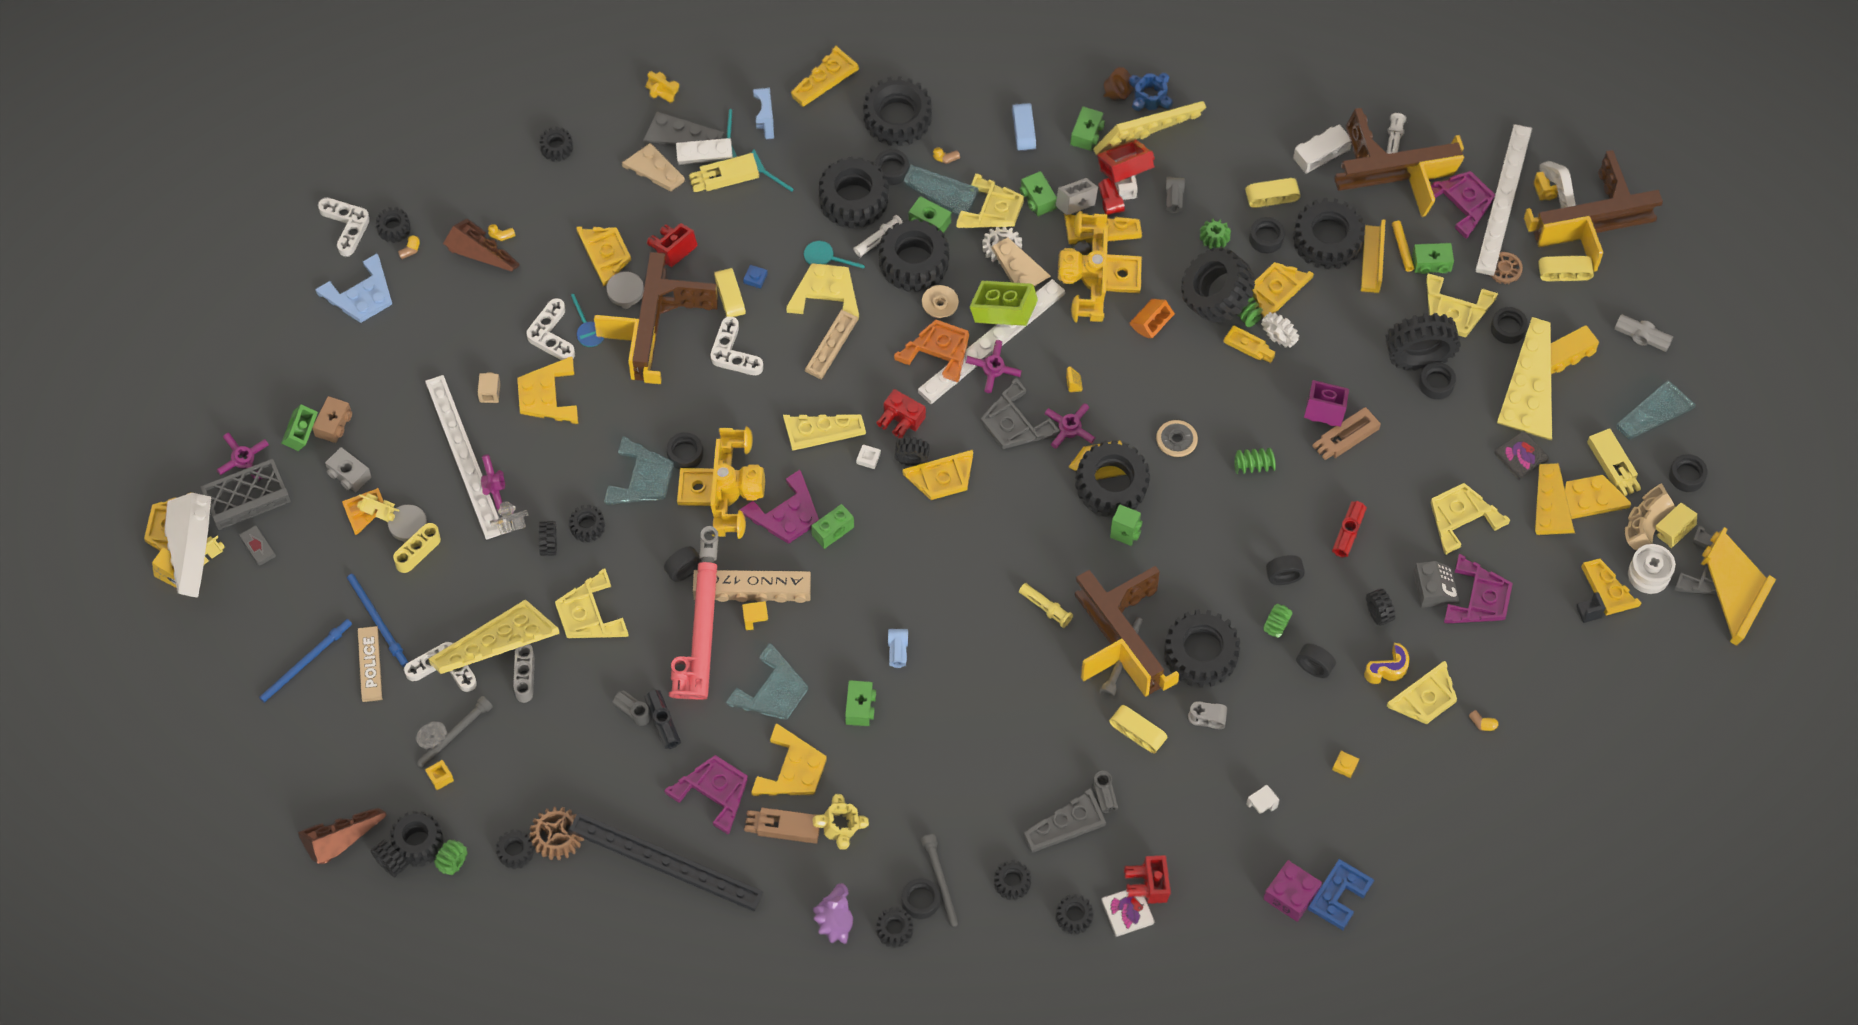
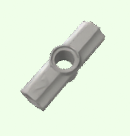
(1643, 332)

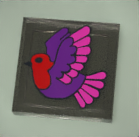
(1521, 455)

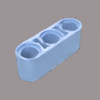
(1024, 126)

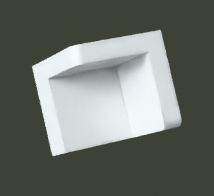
(1127, 188)
(1263, 800)

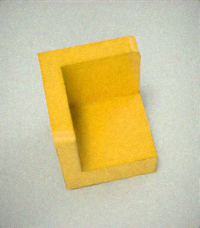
(754, 613)

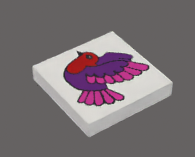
(1127, 913)

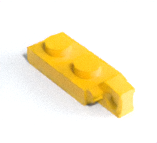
(1249, 344)

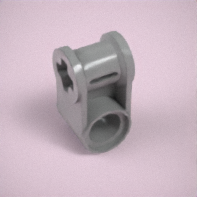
(1209, 715)

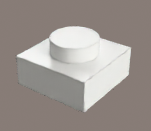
(868, 456)

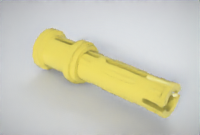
(1052, 609)

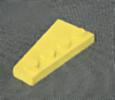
(813, 431)

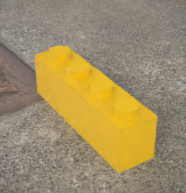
(1572, 348)

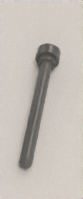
(1110, 685)
(482, 706)
(930, 843)

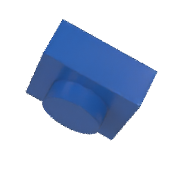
(755, 276)

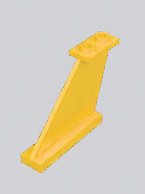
(1737, 582)

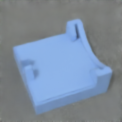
(765, 115)

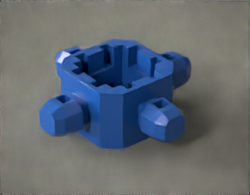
(1159, 84)

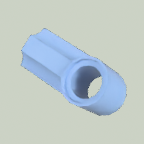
(898, 642)

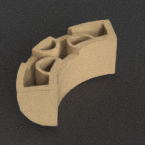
(1647, 515)

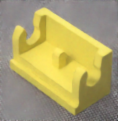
(1676, 525)

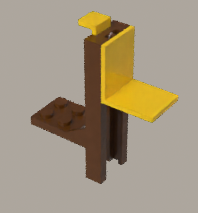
(1381, 168)
(1591, 218)
(645, 329)
(1126, 645)

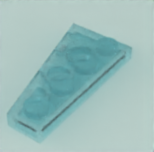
(943, 190)
(1657, 409)

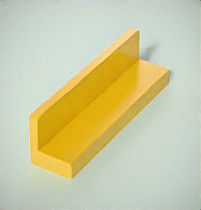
(1373, 258)

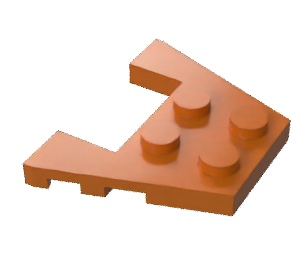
(942, 342)

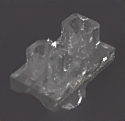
(507, 511)

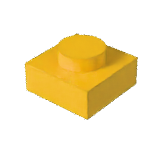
(1345, 764)

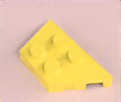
(1426, 696)

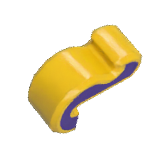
(1390, 669)

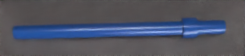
(334, 635)
(395, 648)

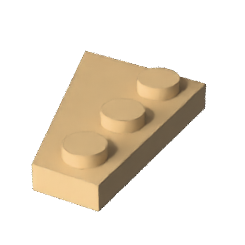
(655, 166)
(1018, 264)

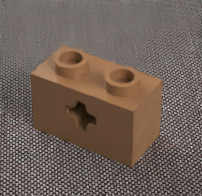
(332, 419)

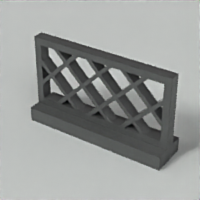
(254, 506)

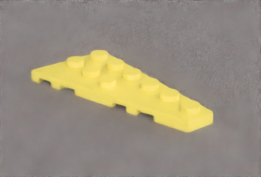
(1147, 125)
(1529, 393)
(508, 631)

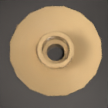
(940, 295)

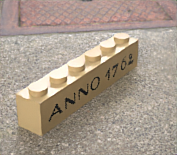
(761, 586)

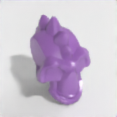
(834, 915)

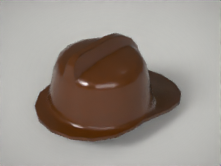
(1117, 84)

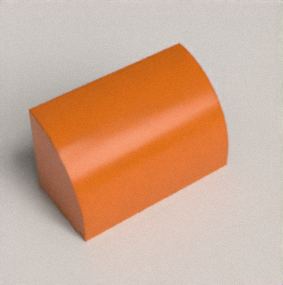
(1152, 318)

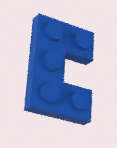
(1326, 899)

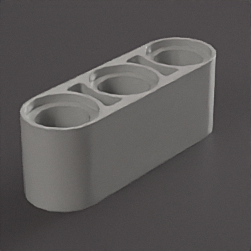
(527, 680)

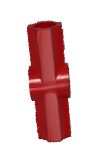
(1345, 537)

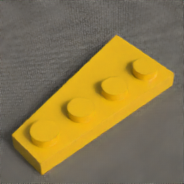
(1117, 229)
(1552, 504)

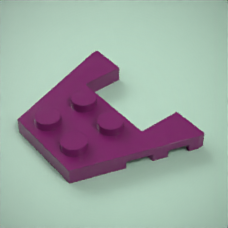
(1469, 196)
(791, 517)
(1488, 596)
(717, 782)

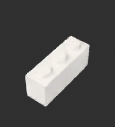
(1322, 148)
(704, 151)

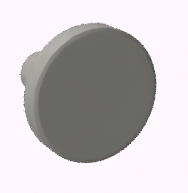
(625, 289)
(407, 522)

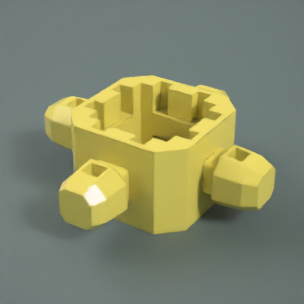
(831, 831)

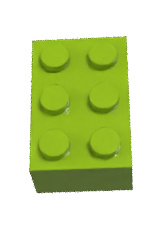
(1004, 303)

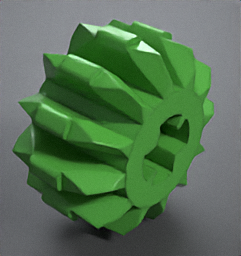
(1215, 234)
(1277, 620)
(451, 857)

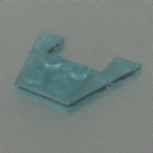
(649, 477)
(780, 691)

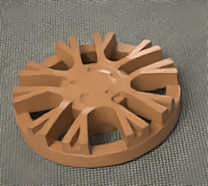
(1506, 268)

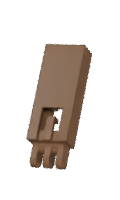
(1351, 432)
(791, 826)

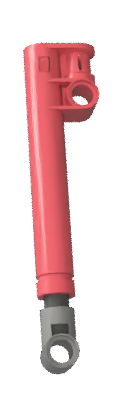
(695, 677)

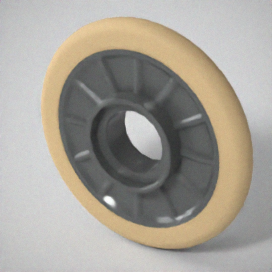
(1173, 448)

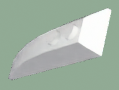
(187, 538)

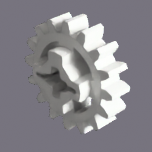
(997, 236)
(1280, 329)

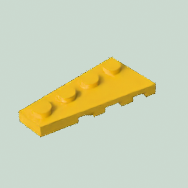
(831, 72)

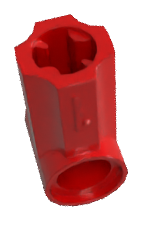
(1111, 200)

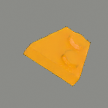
(357, 518)

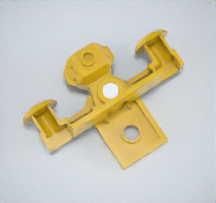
(1097, 268)
(724, 483)

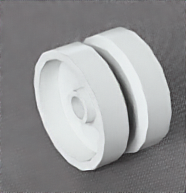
(1651, 568)

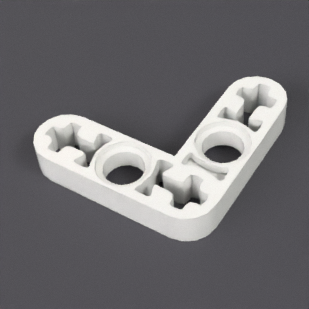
(1560, 175)
(351, 220)
(544, 332)
(726, 350)
(457, 675)

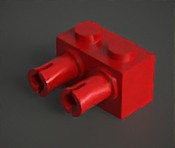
(674, 244)
(904, 410)
(1155, 877)

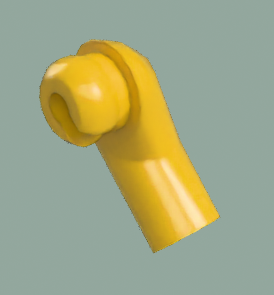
(500, 235)

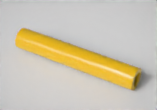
(1403, 247)

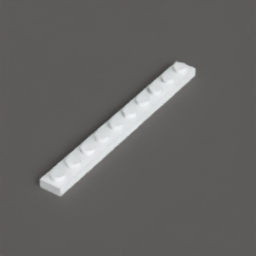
(1503, 200)
(984, 346)
(463, 454)

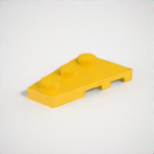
(1613, 594)

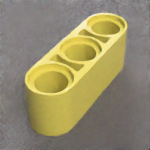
(1272, 192)
(1566, 268)
(729, 293)
(414, 556)
(1138, 729)

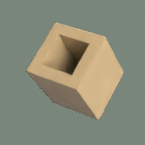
(489, 388)

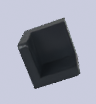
(1591, 609)

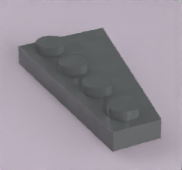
(1066, 823)

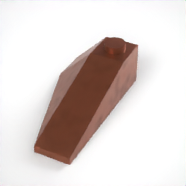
(469, 241)
(329, 841)

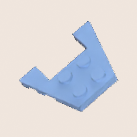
(364, 298)

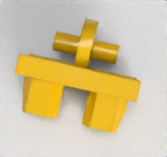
(659, 86)

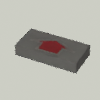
(257, 545)

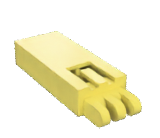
(731, 170)
(1610, 453)

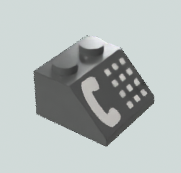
(1435, 584)

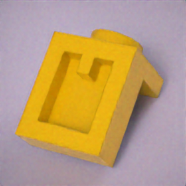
(1543, 187)

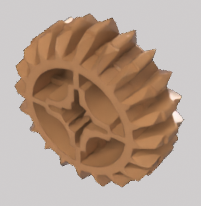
(545, 824)

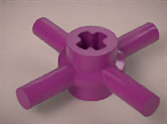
(991, 371)
(1070, 425)
(243, 451)
(492, 481)

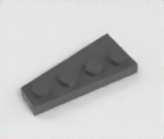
(673, 130)

